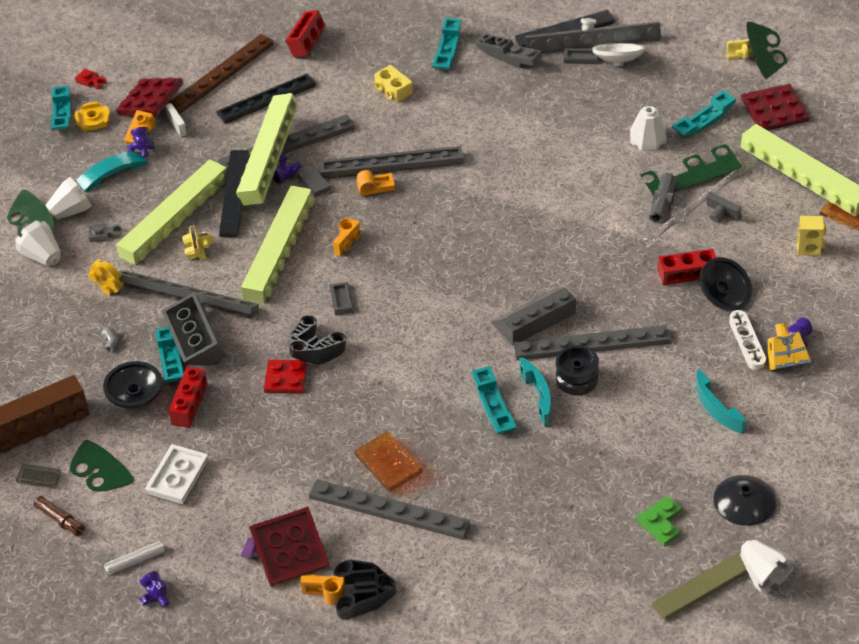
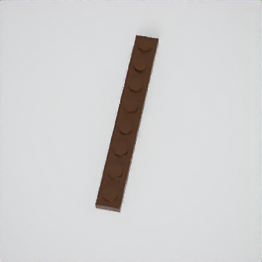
(221, 73)

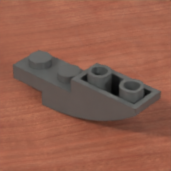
(506, 51)

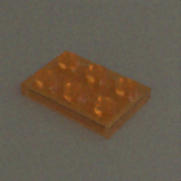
(388, 461)

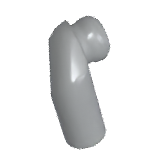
(112, 337)

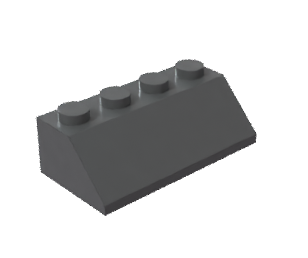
(536, 315)
(193, 332)

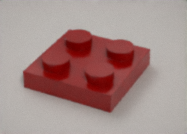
(285, 376)

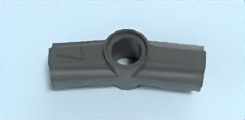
(663, 198)

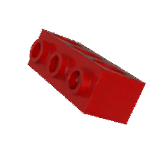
(305, 33)
(683, 266)
(188, 397)

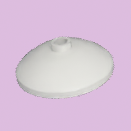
(618, 52)

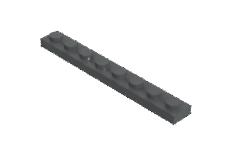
(594, 37)
(309, 136)
(391, 161)
(178, 291)
(596, 341)
(390, 509)

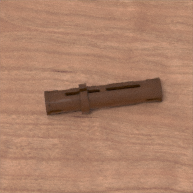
(63, 519)

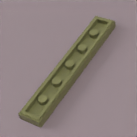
(700, 587)

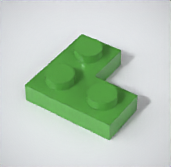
(657, 519)

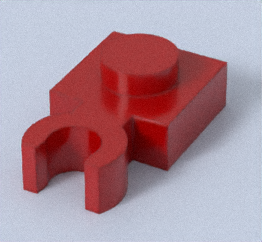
(88, 78)

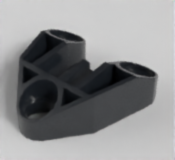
(310, 349)
(368, 585)

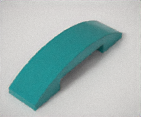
(448, 44)
(61, 108)
(709, 115)
(108, 167)
(169, 355)
(533, 375)
(492, 401)
(730, 418)

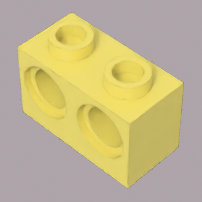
(393, 84)
(810, 235)

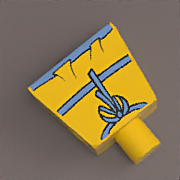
(786, 349)

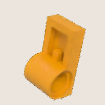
(140, 119)
(370, 184)
(349, 232)
(324, 586)

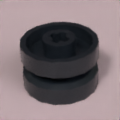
(577, 370)

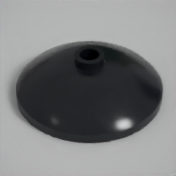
(725, 284)
(130, 378)
(744, 500)

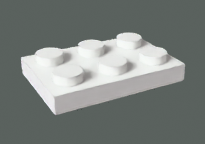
(176, 474)

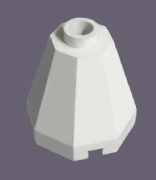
(648, 130)
(67, 200)
(39, 244)
(765, 564)

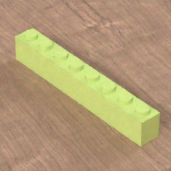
(267, 149)
(802, 168)
(172, 212)
(277, 244)

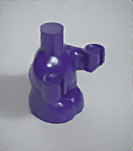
(141, 141)
(286, 170)
(802, 326)
(156, 589)

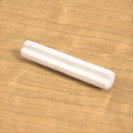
(134, 557)

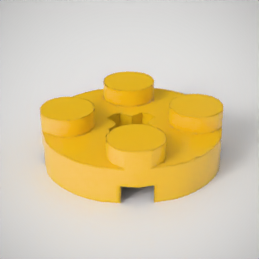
(100, 118)
(105, 276)

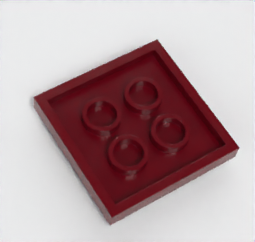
(149, 96)
(775, 107)
(289, 546)

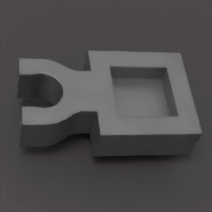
(101, 232)

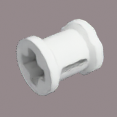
(588, 23)

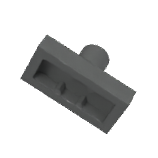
(722, 207)

